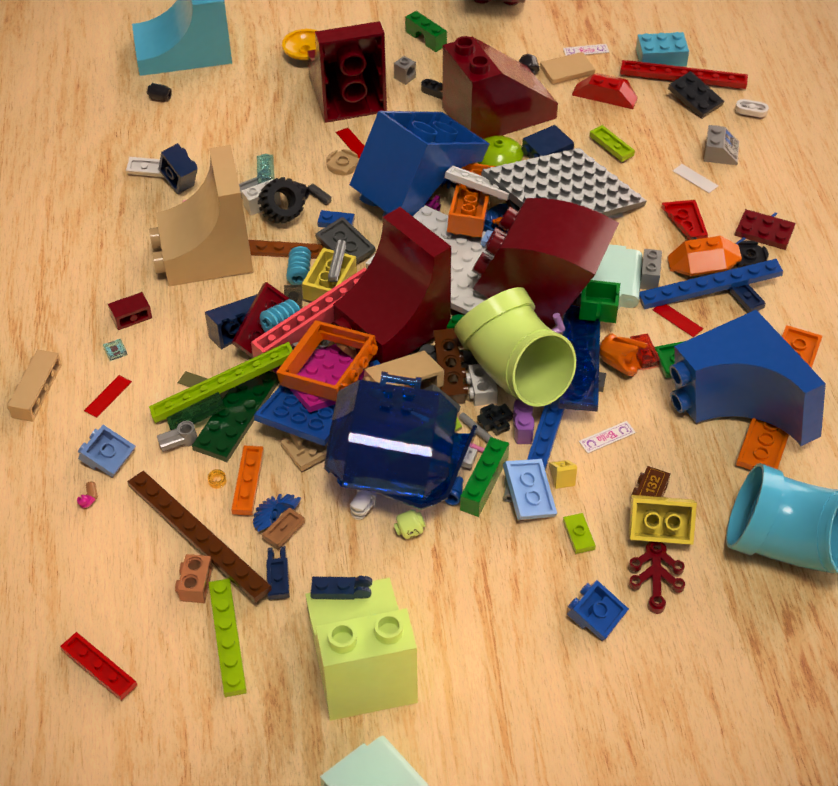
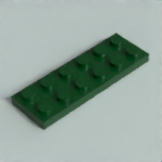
(229, 426)

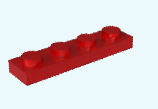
(98, 666)

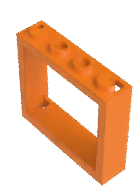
(315, 334)

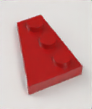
(686, 217)

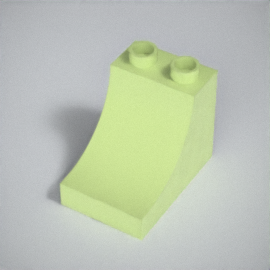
(364, 652)

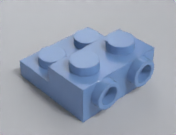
(105, 451)

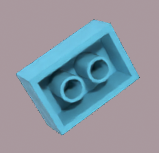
(663, 48)

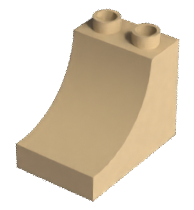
(207, 231)

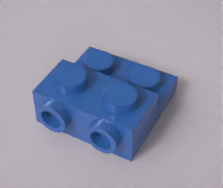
(597, 609)

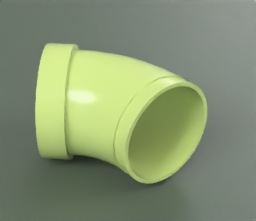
(518, 348)

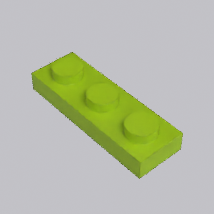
(612, 143)

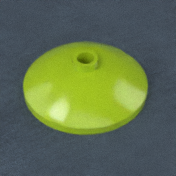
(502, 151)

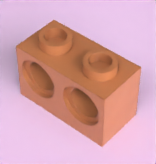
(198, 579)

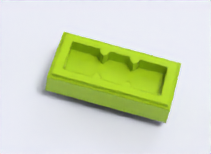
(579, 533)

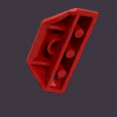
(606, 90)

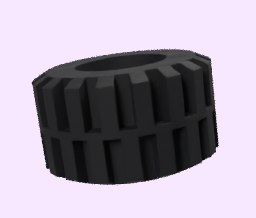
(293, 195)

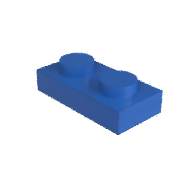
(328, 217)

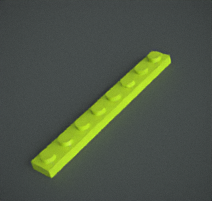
(221, 382)

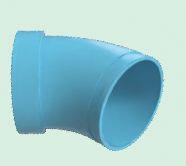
(785, 520)

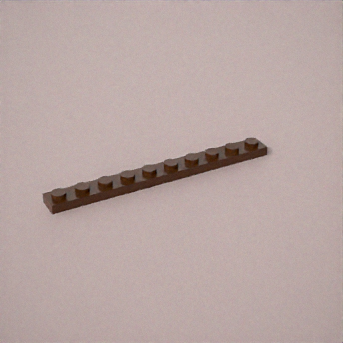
(200, 536)

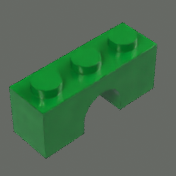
(418, 25)

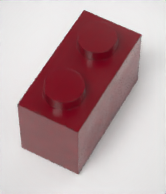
(130, 311)

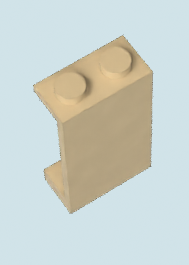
(410, 366)

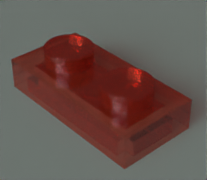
(646, 357)

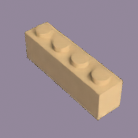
(34, 385)

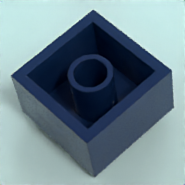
(178, 168)

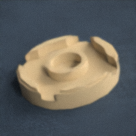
(342, 162)

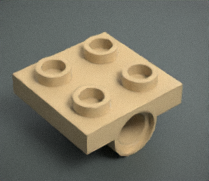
(303, 452)

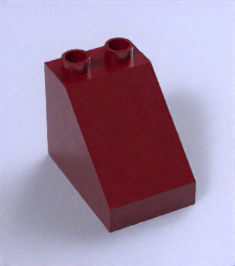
(491, 90)

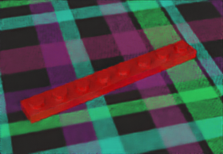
(670, 72)

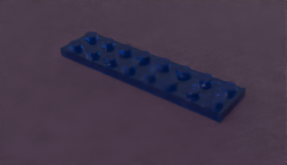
(585, 338)

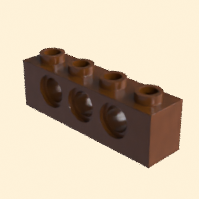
(445, 340)

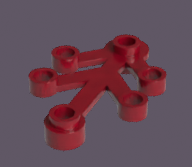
(657, 572)

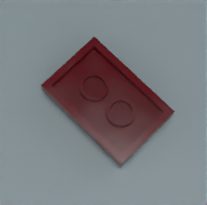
(765, 229)

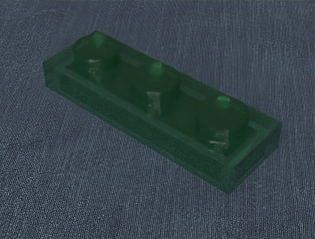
(198, 411)

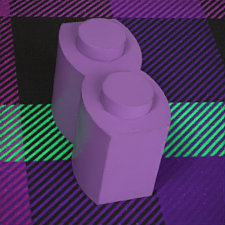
(523, 422)

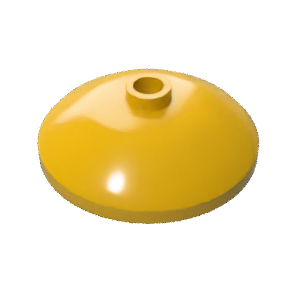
(298, 43)

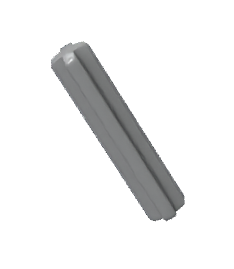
(337, 261)

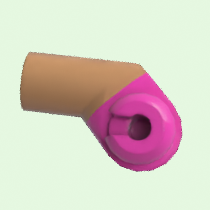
(86, 500)

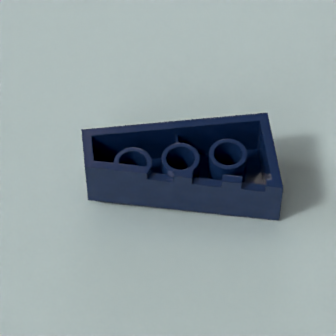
(226, 320)

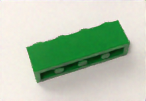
(484, 477)

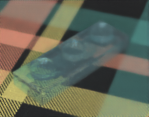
(265, 168)

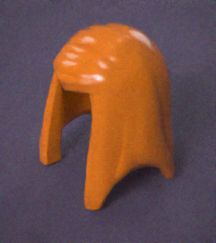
(621, 353)

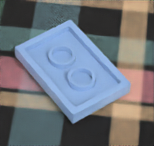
(529, 489)

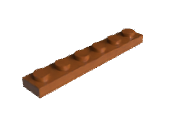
(280, 249)

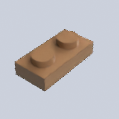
(283, 528)

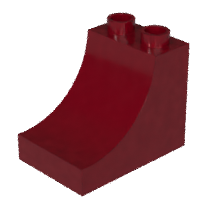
(349, 71)
(402, 290)

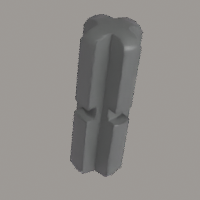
(320, 194)

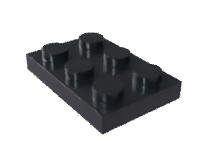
(696, 94)

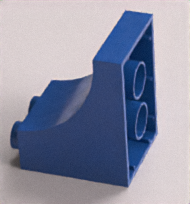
(409, 158)
(749, 374)

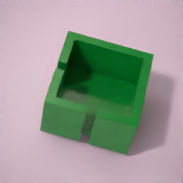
(600, 301)

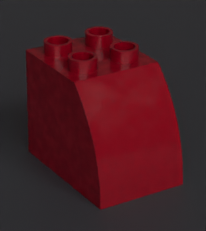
(548, 251)

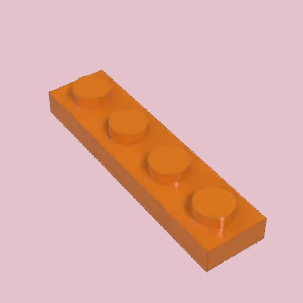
(247, 480)

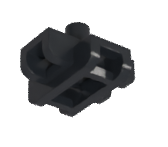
(495, 413)

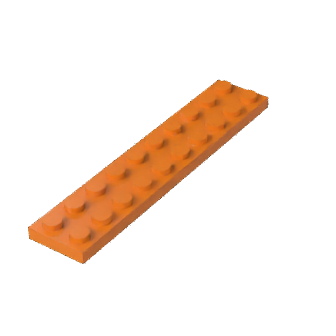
(764, 441)

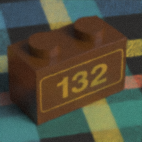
(652, 483)

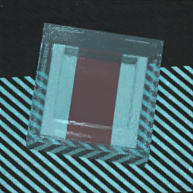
(115, 349)

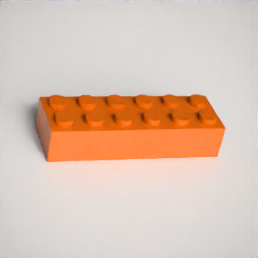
(468, 207)

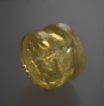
(217, 473)

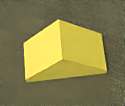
(563, 473)

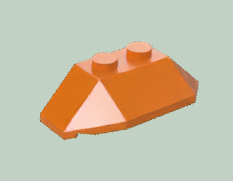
(704, 256)

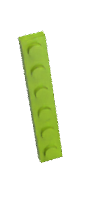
(227, 638)

